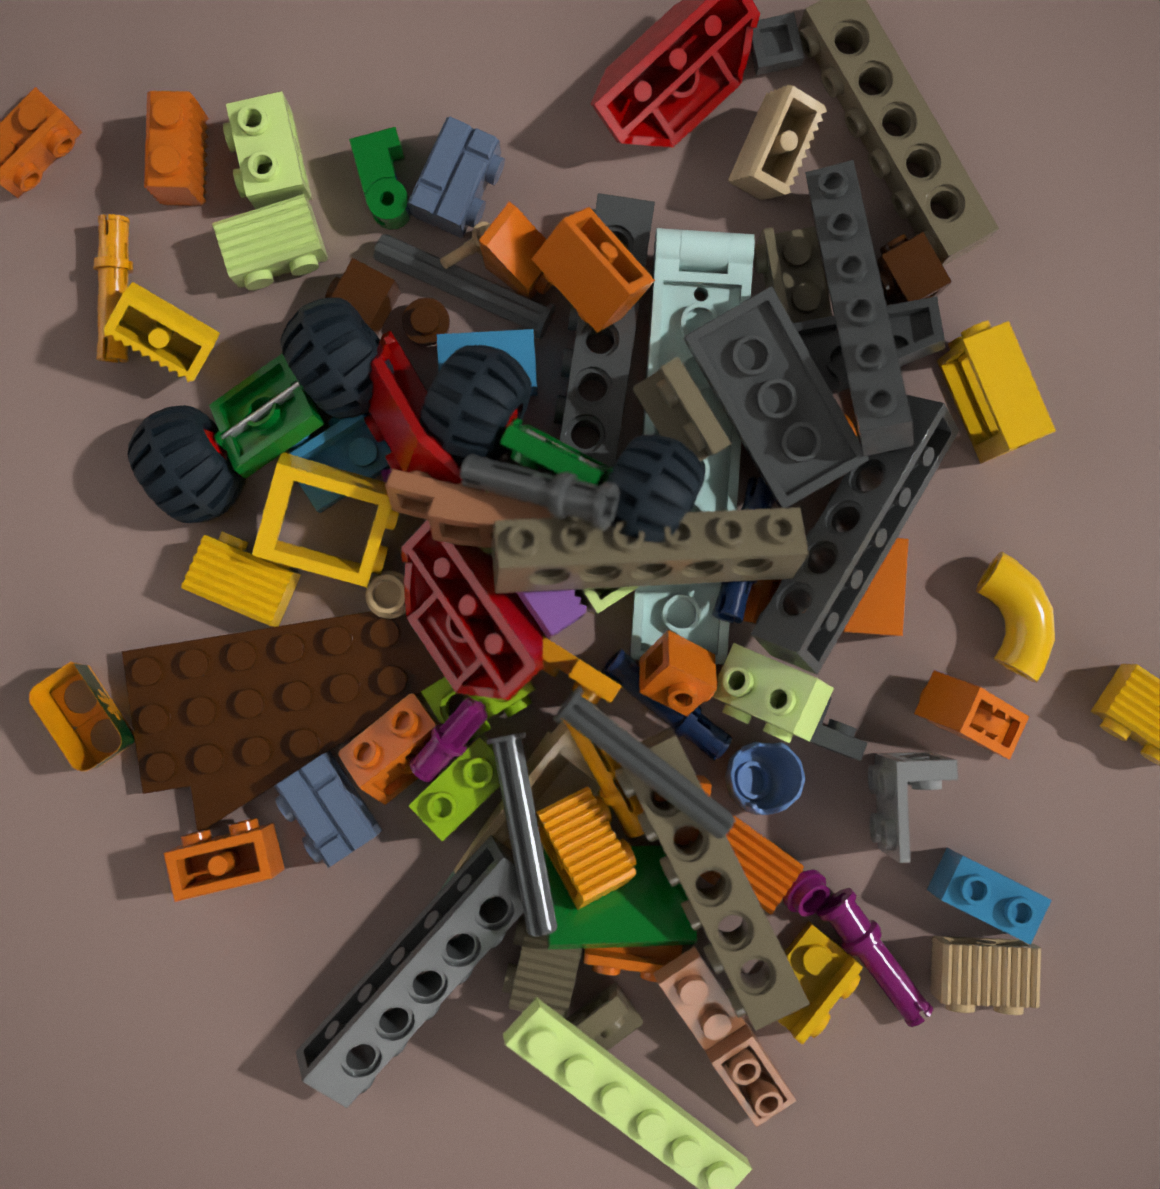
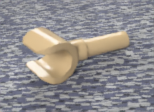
(469, 248)

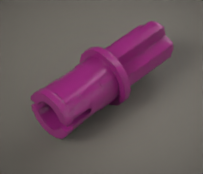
(448, 740)

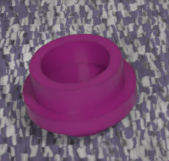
(807, 893)

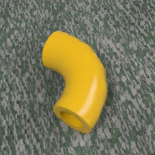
(1026, 616)

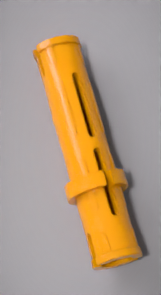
(113, 272)
(626, 809)

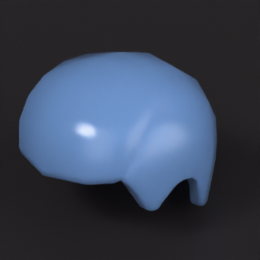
(764, 778)

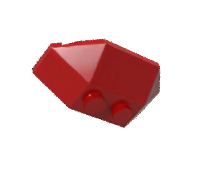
(677, 72)
(396, 416)
(476, 636)

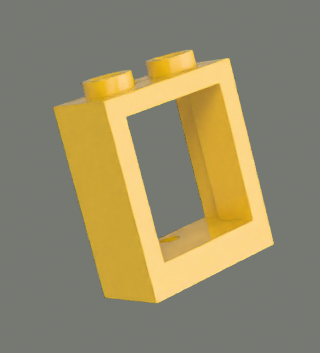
(994, 390)
(295, 468)

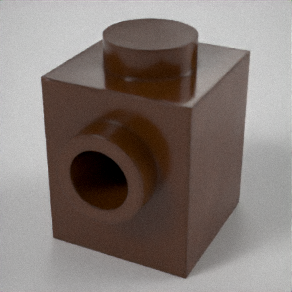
(911, 270)
(368, 291)

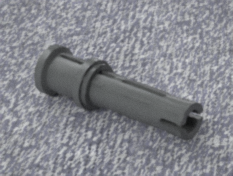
(561, 493)

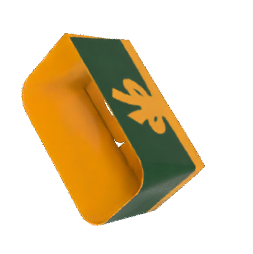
(50, 705)

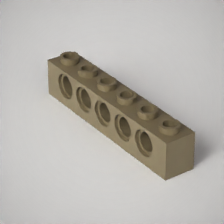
(903, 105)
(704, 549)
(774, 988)

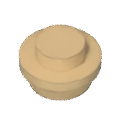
(386, 595)

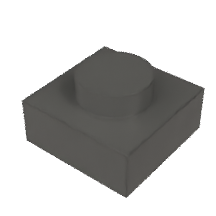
(776, 44)

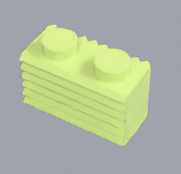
(270, 243)

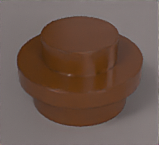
(424, 320)

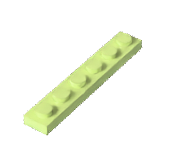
(624, 1098)

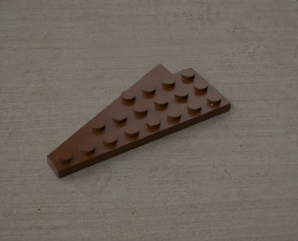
(264, 702)

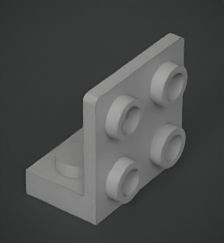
(889, 782)

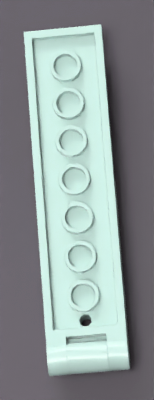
(722, 270)

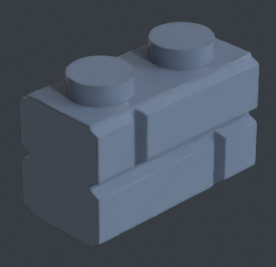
(456, 178)
(326, 810)

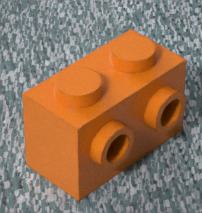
(592, 269)
(223, 861)

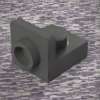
(838, 738)

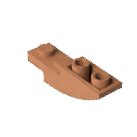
(455, 511)
(724, 1036)

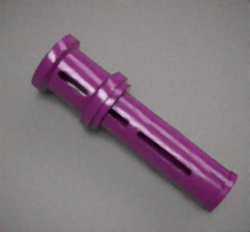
(862, 939)

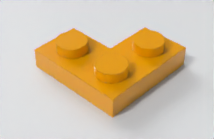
(594, 683)

